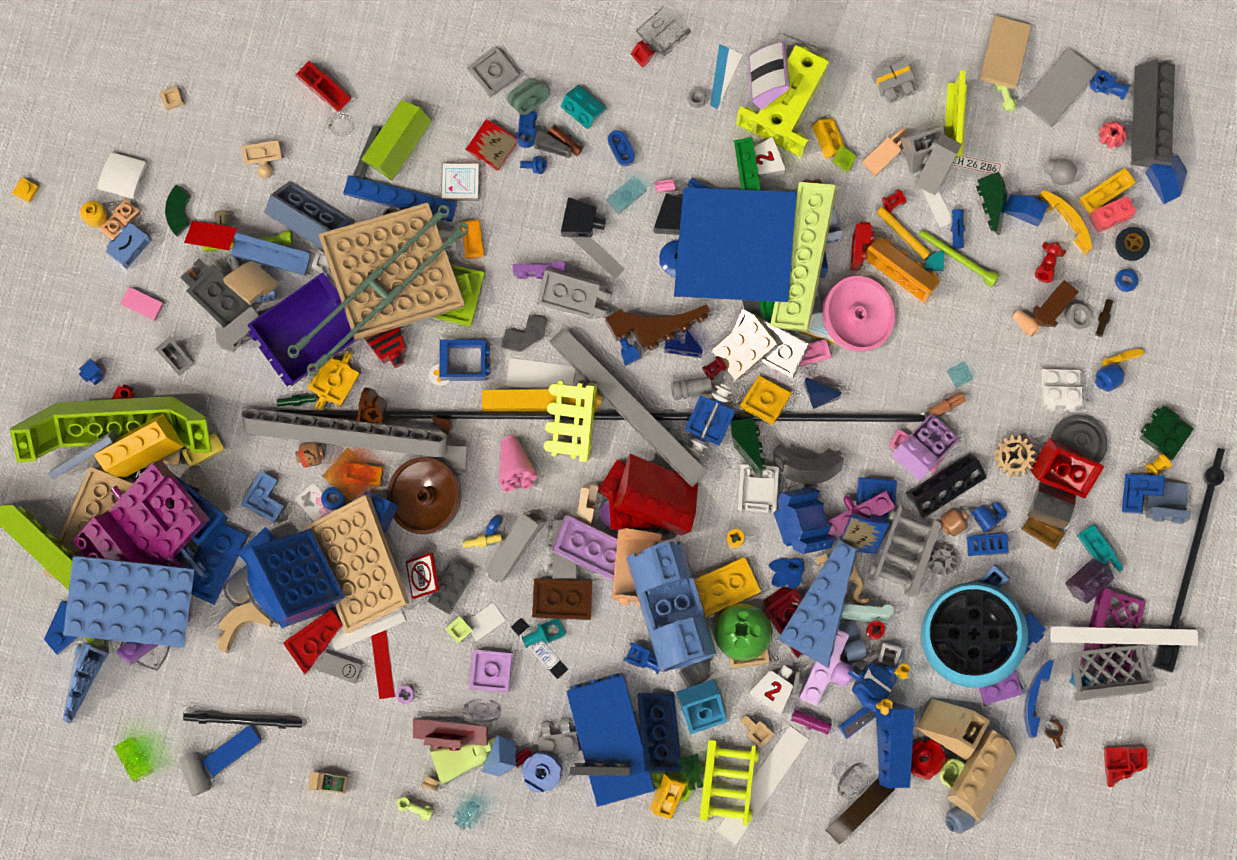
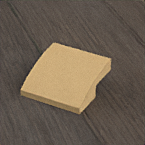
(250, 282)

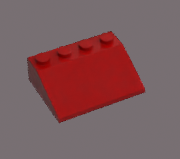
(657, 496)

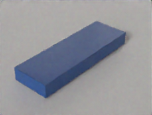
(231, 751)

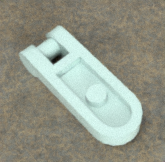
(867, 612)

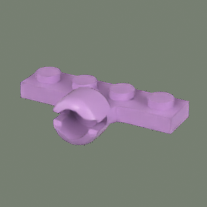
(820, 675)

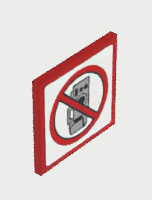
(422, 576)

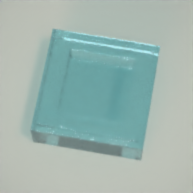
(960, 374)

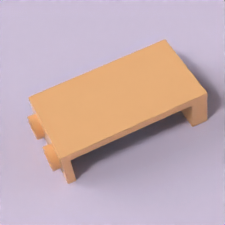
(629, 542)

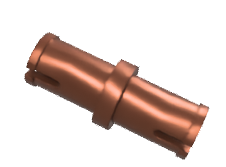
(566, 139)

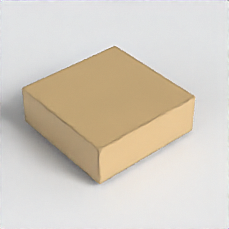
(172, 98)

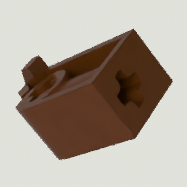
(1054, 305)
(371, 407)

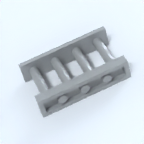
(917, 565)

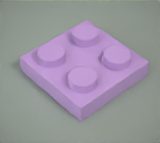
(490, 671)

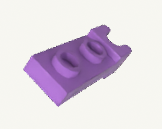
(524, 271)

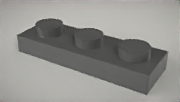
(601, 770)

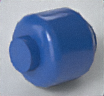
(1109, 377)

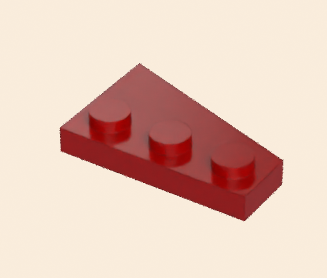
(312, 640)

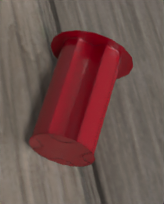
(522, 756)

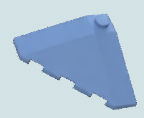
(84, 671)

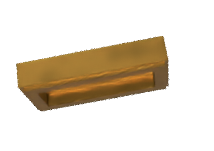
(1043, 532)

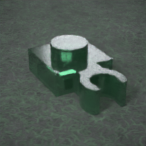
(690, 768)

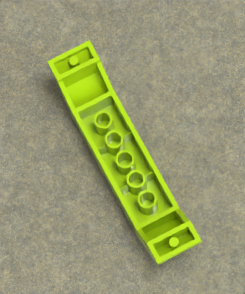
(87, 421)
(41, 546)

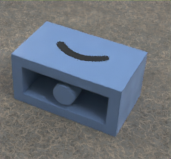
(127, 245)

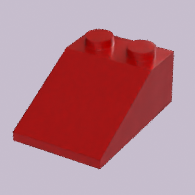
(1066, 468)

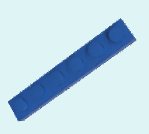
(394, 196)

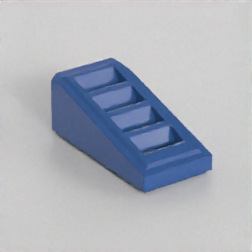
(1004, 543)

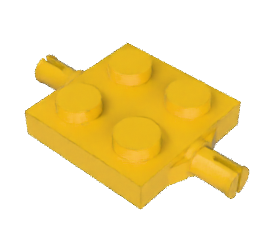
(334, 381)

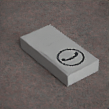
(340, 668)

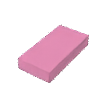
(142, 303)

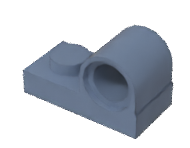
(854, 647)

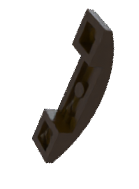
(858, 811)

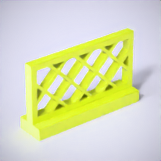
(956, 110)

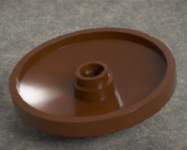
(425, 494)

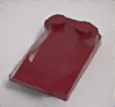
(780, 609)

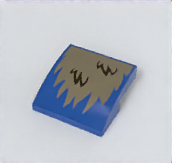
(864, 533)

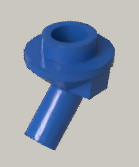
(538, 164)

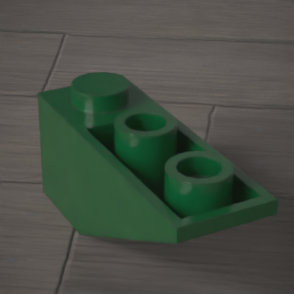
(994, 195)
(745, 441)

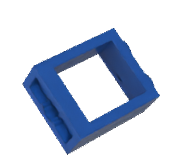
(445, 345)

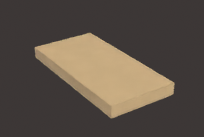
(1005, 52)

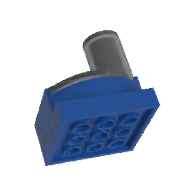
(286, 580)

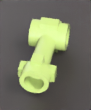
(1009, 104)
(405, 804)

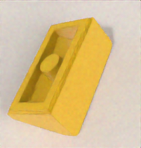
(828, 137)
(667, 796)

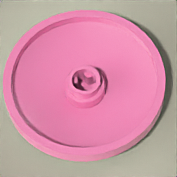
(858, 314)

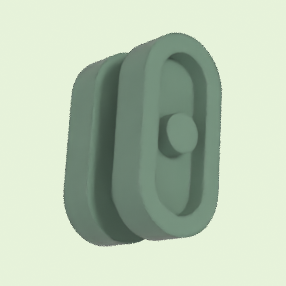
(528, 96)

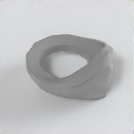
(1070, 316)

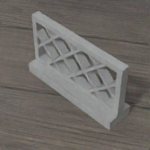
(1108, 689)

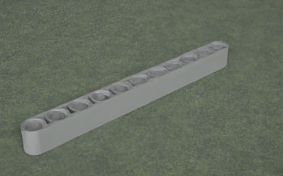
(629, 407)
(344, 432)

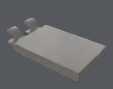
(573, 294)

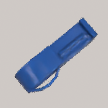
(526, 128)

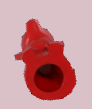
(1046, 270)

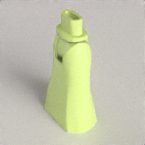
(452, 764)

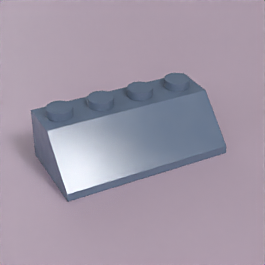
(304, 213)

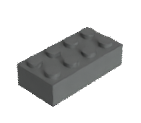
(451, 587)

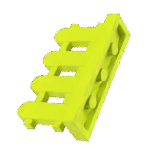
(577, 411)

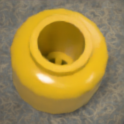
(93, 214)

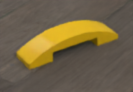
(1073, 219)

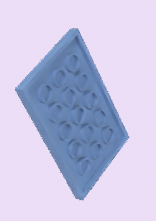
(128, 601)

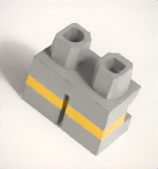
(894, 78)

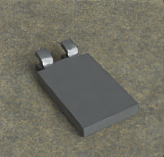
(213, 294)

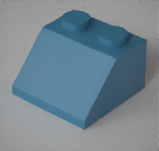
(701, 706)

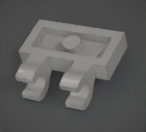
(558, 743)

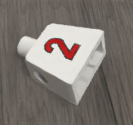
(769, 160)
(774, 689)

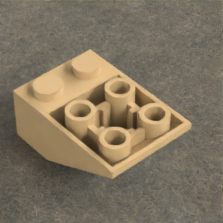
(953, 727)

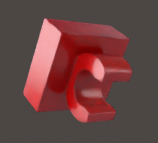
(642, 53)

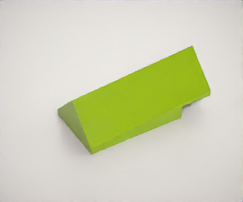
(397, 139)

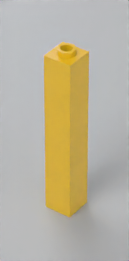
(523, 400)

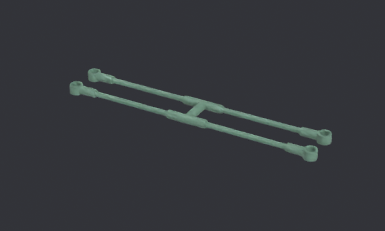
(387, 297)

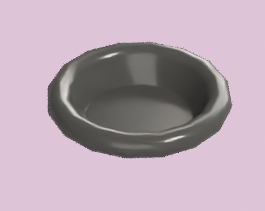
(1082, 435)

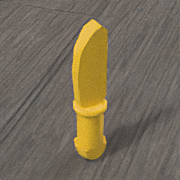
(1130, 354)

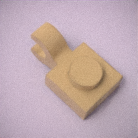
(758, 732)

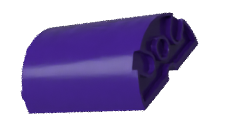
(295, 318)

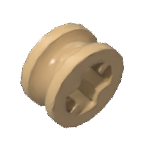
(430, 783)

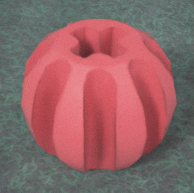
(1117, 130)

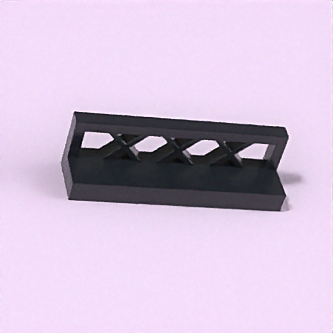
(945, 481)

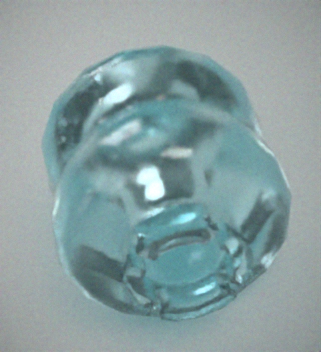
(467, 814)

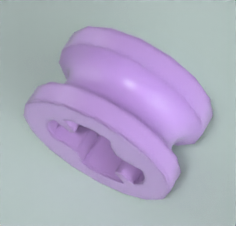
(401, 699)

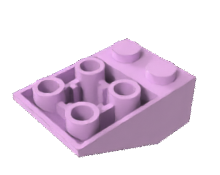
(925, 447)

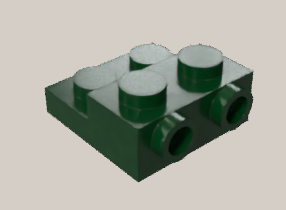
(1165, 432)

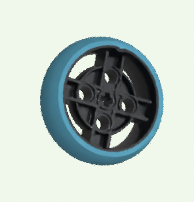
(1010, 635)

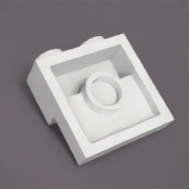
(1060, 389)

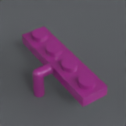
(874, 506)

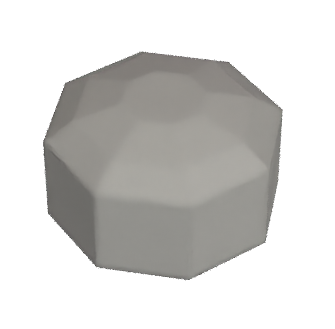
(696, 98)

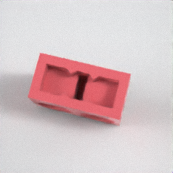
(1112, 214)

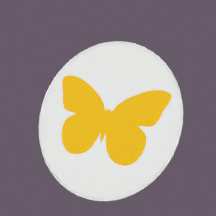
(434, 376)

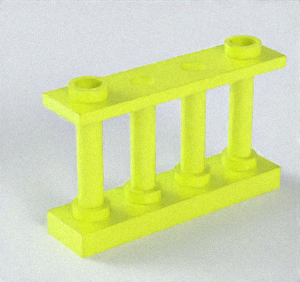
(712, 771)

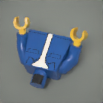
(875, 684)

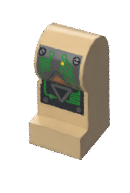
(327, 782)

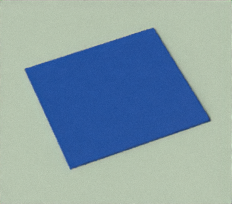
(735, 244)

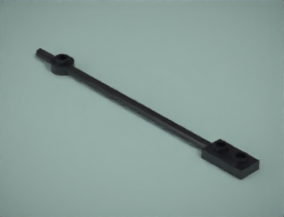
(1167, 654)

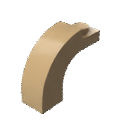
(235, 620)

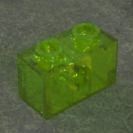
(133, 759)

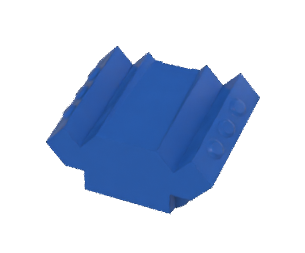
(803, 521)

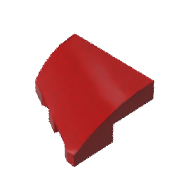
(1123, 762)

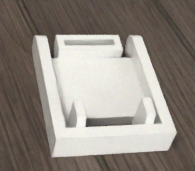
(758, 492)

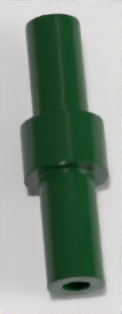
(296, 400)

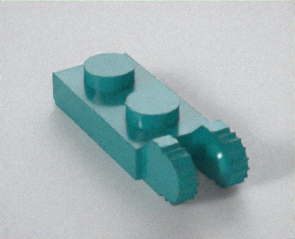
(1098, 547)

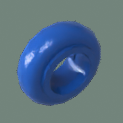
(1121, 286)
(332, 506)
(493, 525)

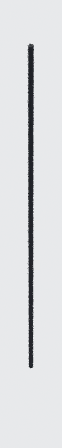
(609, 416)

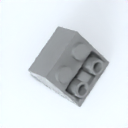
(918, 144)

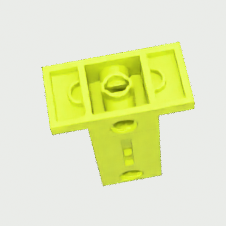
(785, 113)

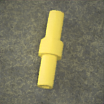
(482, 541)

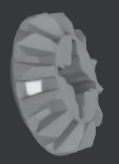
(937, 567)

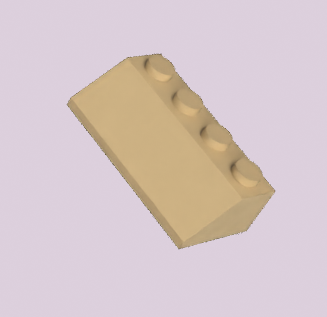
(982, 774)

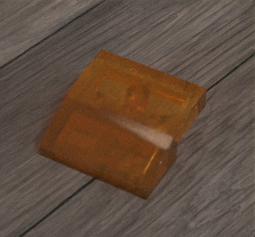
(349, 474)

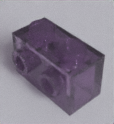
(1089, 580)

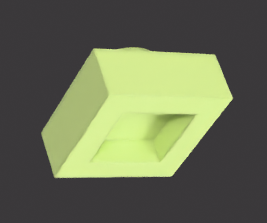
(459, 630)

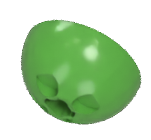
(750, 639)

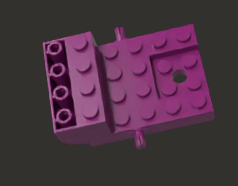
(143, 522)

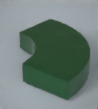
(175, 210)

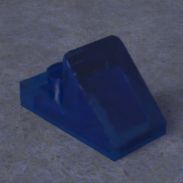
(689, 348)

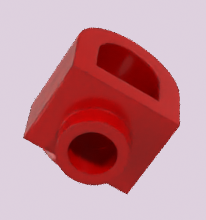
(123, 392)

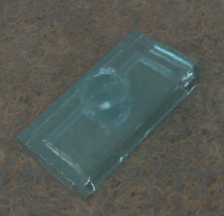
(626, 195)

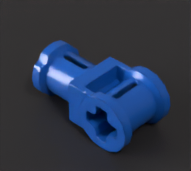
(1108, 85)
(641, 658)

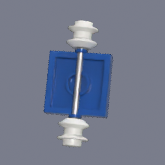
(709, 420)

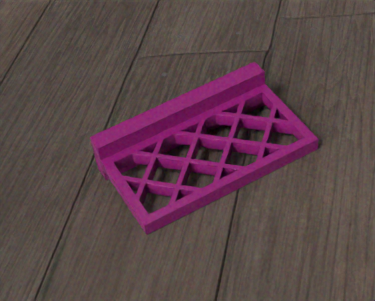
(1099, 617)

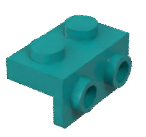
(582, 106)

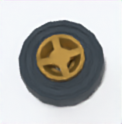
(1136, 238)

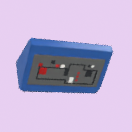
(856, 722)

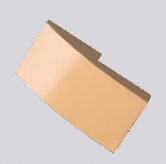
(122, 216)

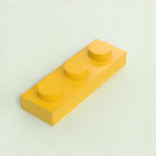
(1107, 191)

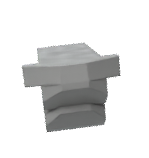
(236, 332)

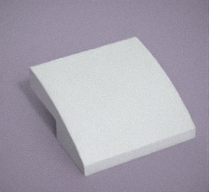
(121, 175)

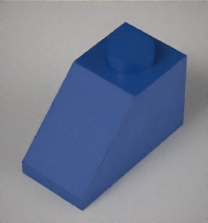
(1026, 208)

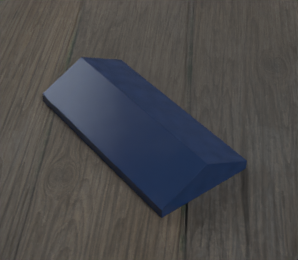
(659, 732)

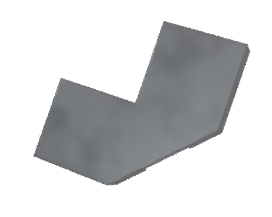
(520, 341)

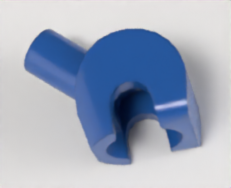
(628, 352)

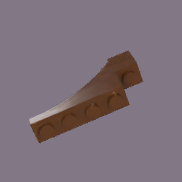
(653, 330)

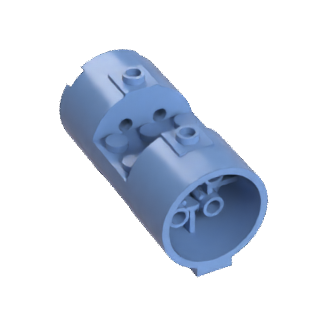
(671, 606)

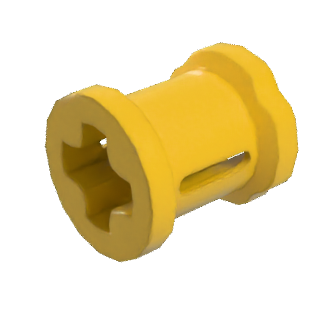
(1158, 465)
(740, 536)

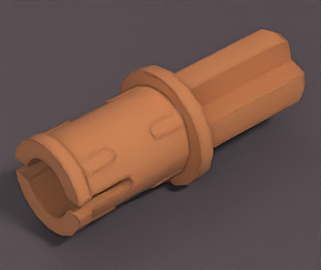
(947, 404)

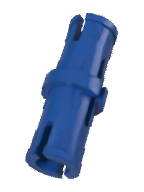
(957, 228)

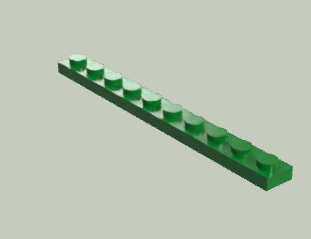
(750, 181)

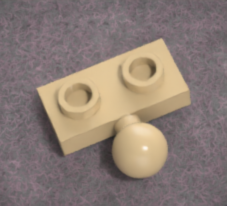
(262, 153)

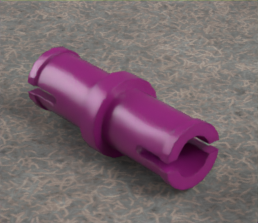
(811, 721)

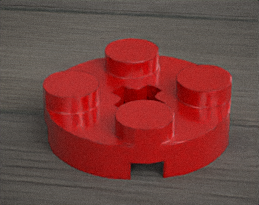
(935, 762)

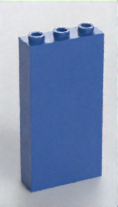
(609, 736)

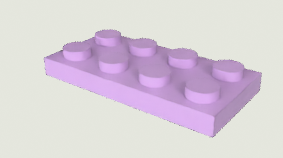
(586, 547)

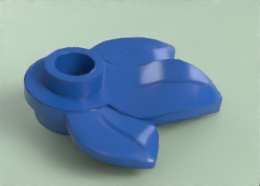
(785, 574)

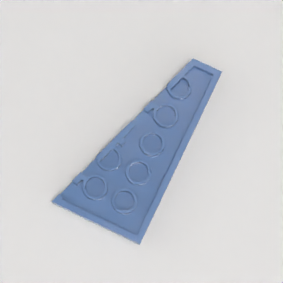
(819, 615)

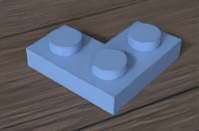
(258, 498)

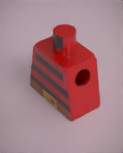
(388, 346)

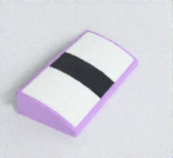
(768, 74)

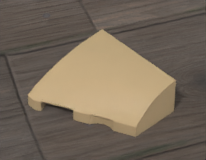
(587, 502)

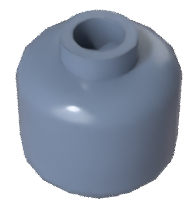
(959, 820)

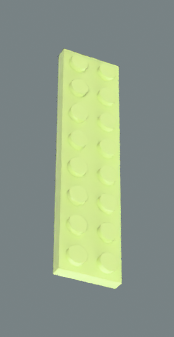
(810, 236)

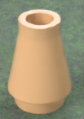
(1027, 323)

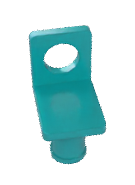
(542, 634)

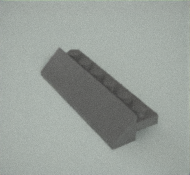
(1153, 114)

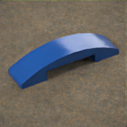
(1032, 722)

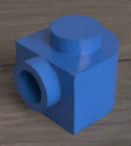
(91, 372)

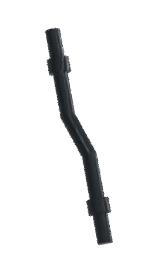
(281, 723)

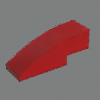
(323, 86)

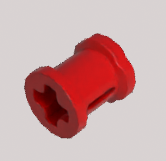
(900, 199)
(881, 631)

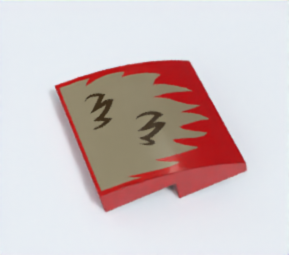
(491, 144)

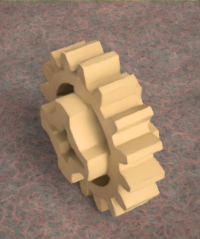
(1010, 461)

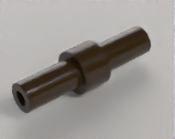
(1104, 318)

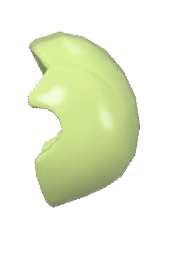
(951, 771)

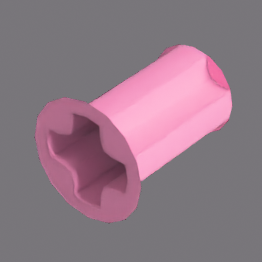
(665, 185)

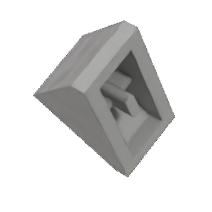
(174, 355)

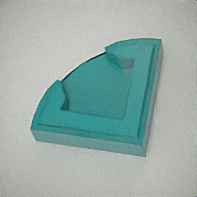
(935, 262)

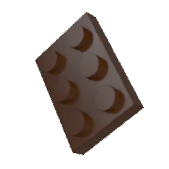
(562, 599)

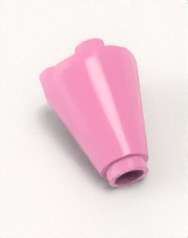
(515, 466)

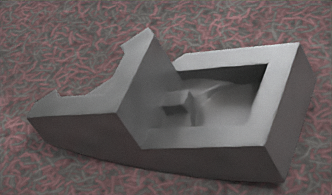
(695, 673)

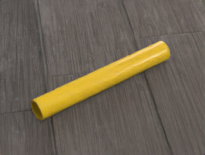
(903, 233)

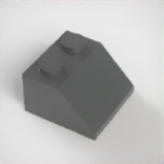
(1052, 505)

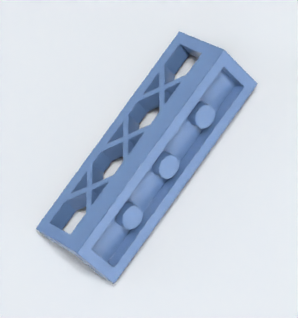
(270, 254)

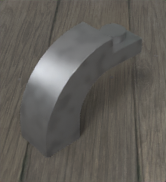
(808, 470)

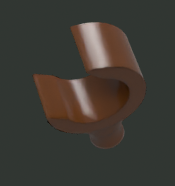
(1056, 739)

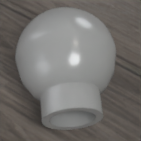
(1061, 171)

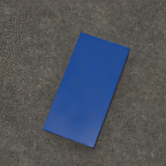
(218, 559)

